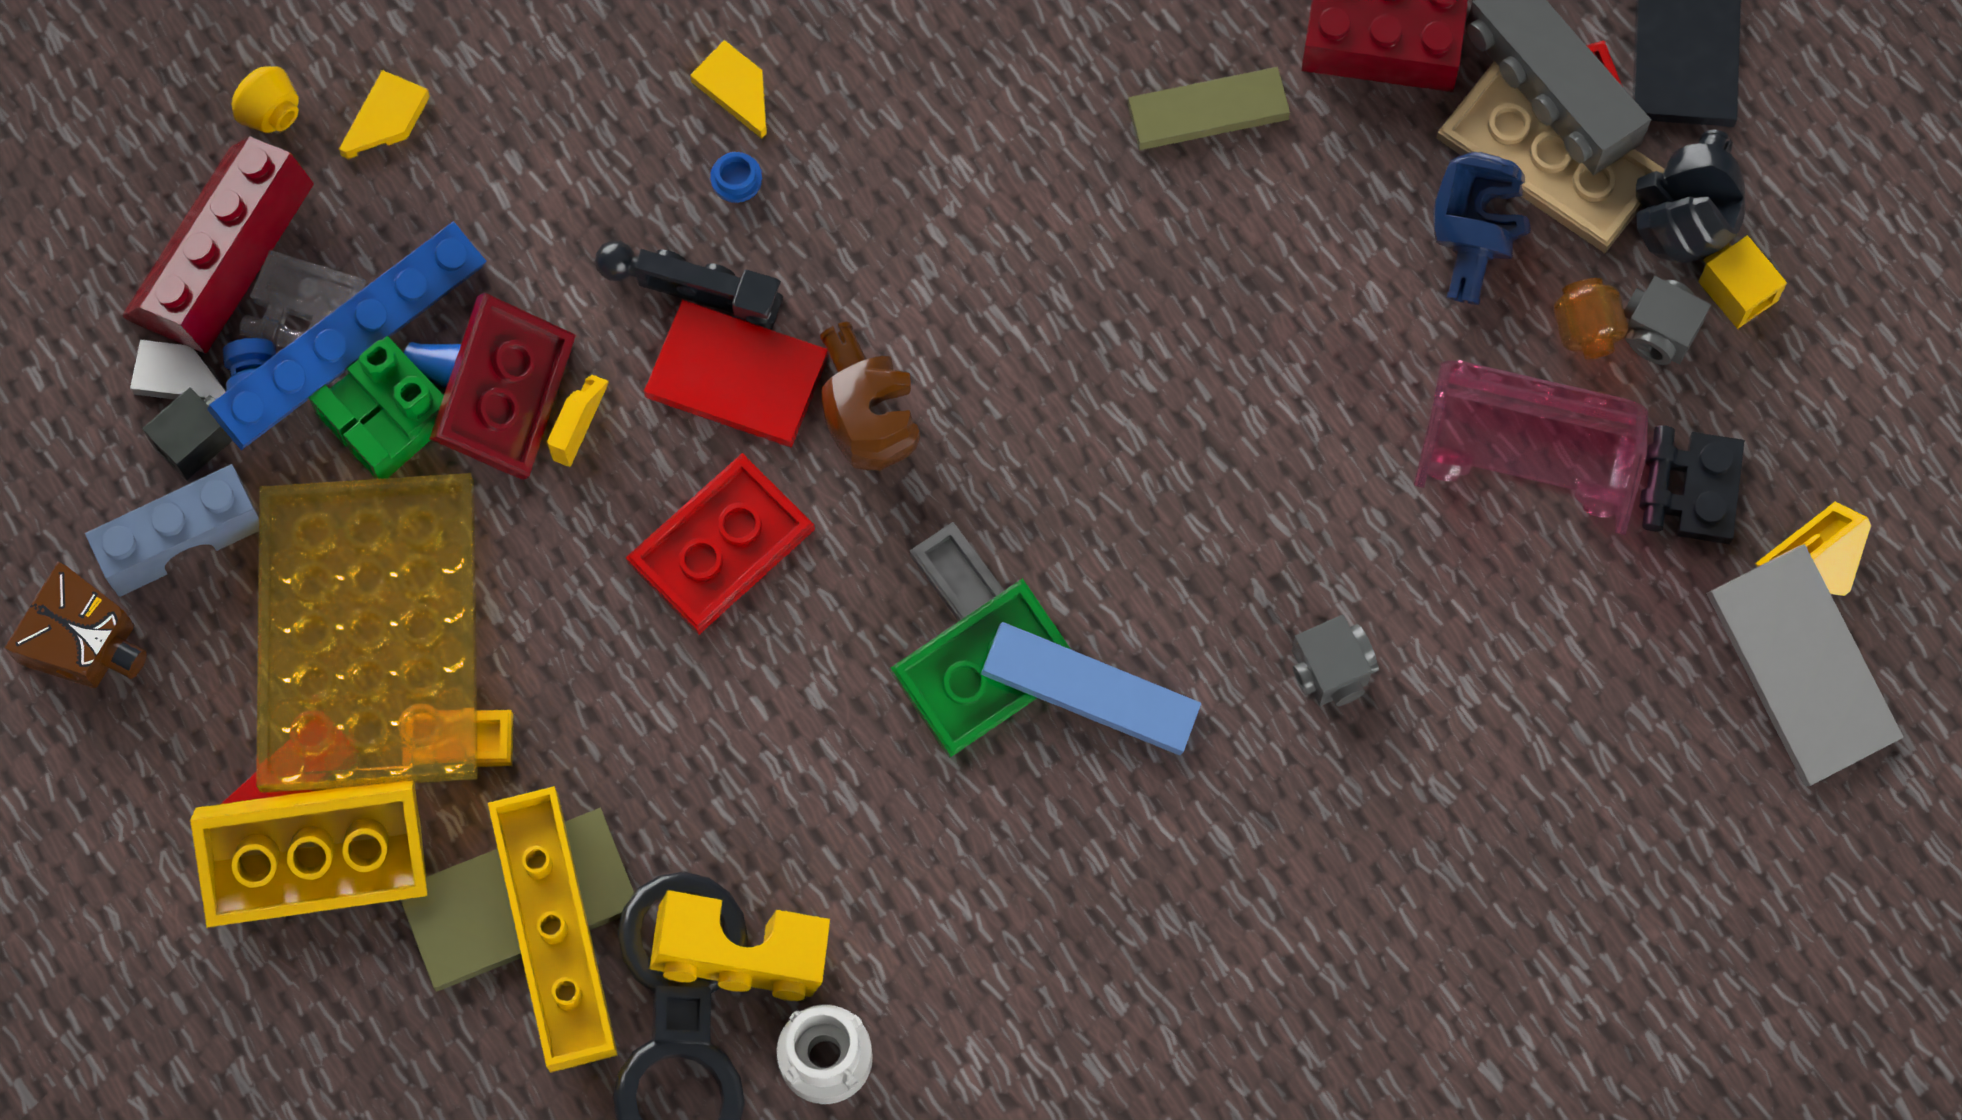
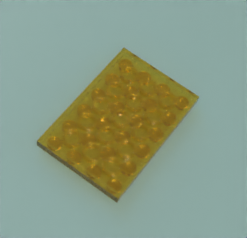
(366, 633)

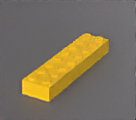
(552, 929)

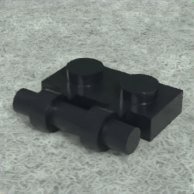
(1709, 485)

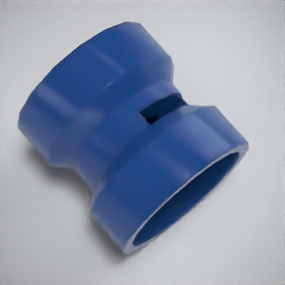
(245, 356)

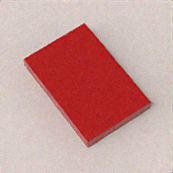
(736, 373)
(720, 543)

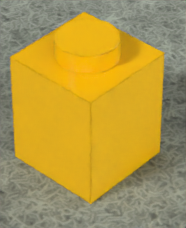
(1741, 281)

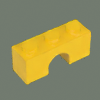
(693, 946)

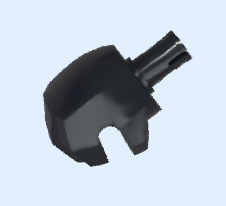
(1694, 202)

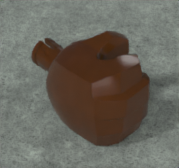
(862, 383)

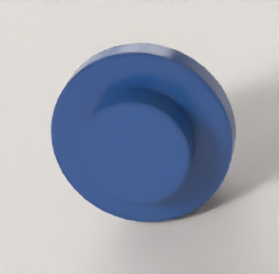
(736, 177)

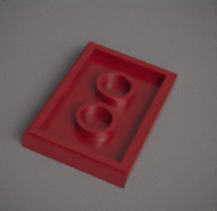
(502, 386)

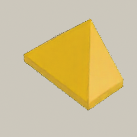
(1835, 544)

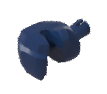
(1466, 226)

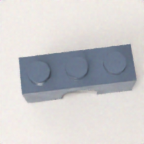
(140, 543)

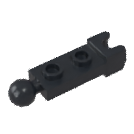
(749, 298)

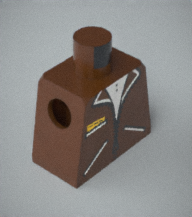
(75, 632)

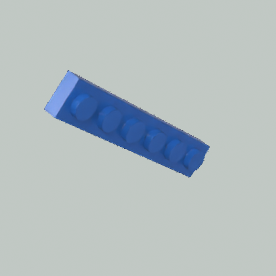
(345, 334)

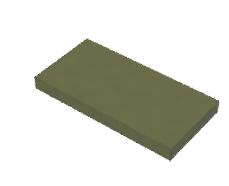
(468, 917)

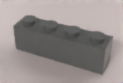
(1559, 79)

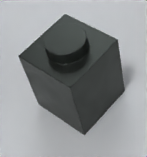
(187, 433)

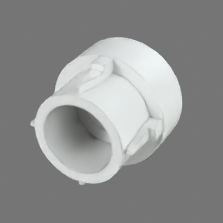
(819, 1025)

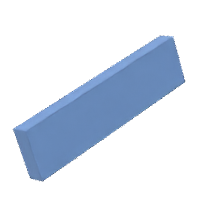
(1091, 688)

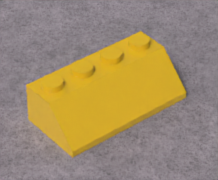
(309, 852)

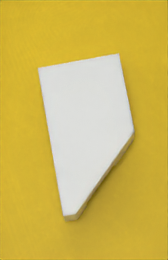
(169, 370)

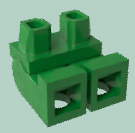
(380, 408)

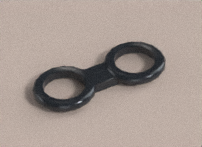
(679, 1008)

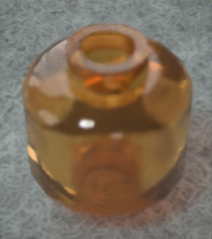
(1590, 318)

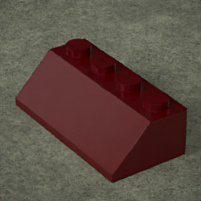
(221, 244)

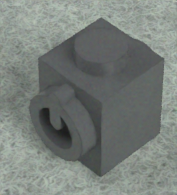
(1664, 321)
(1334, 661)

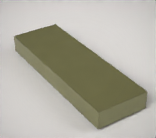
(1208, 108)

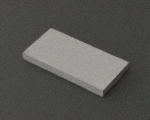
(1804, 665)

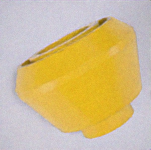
(266, 100)

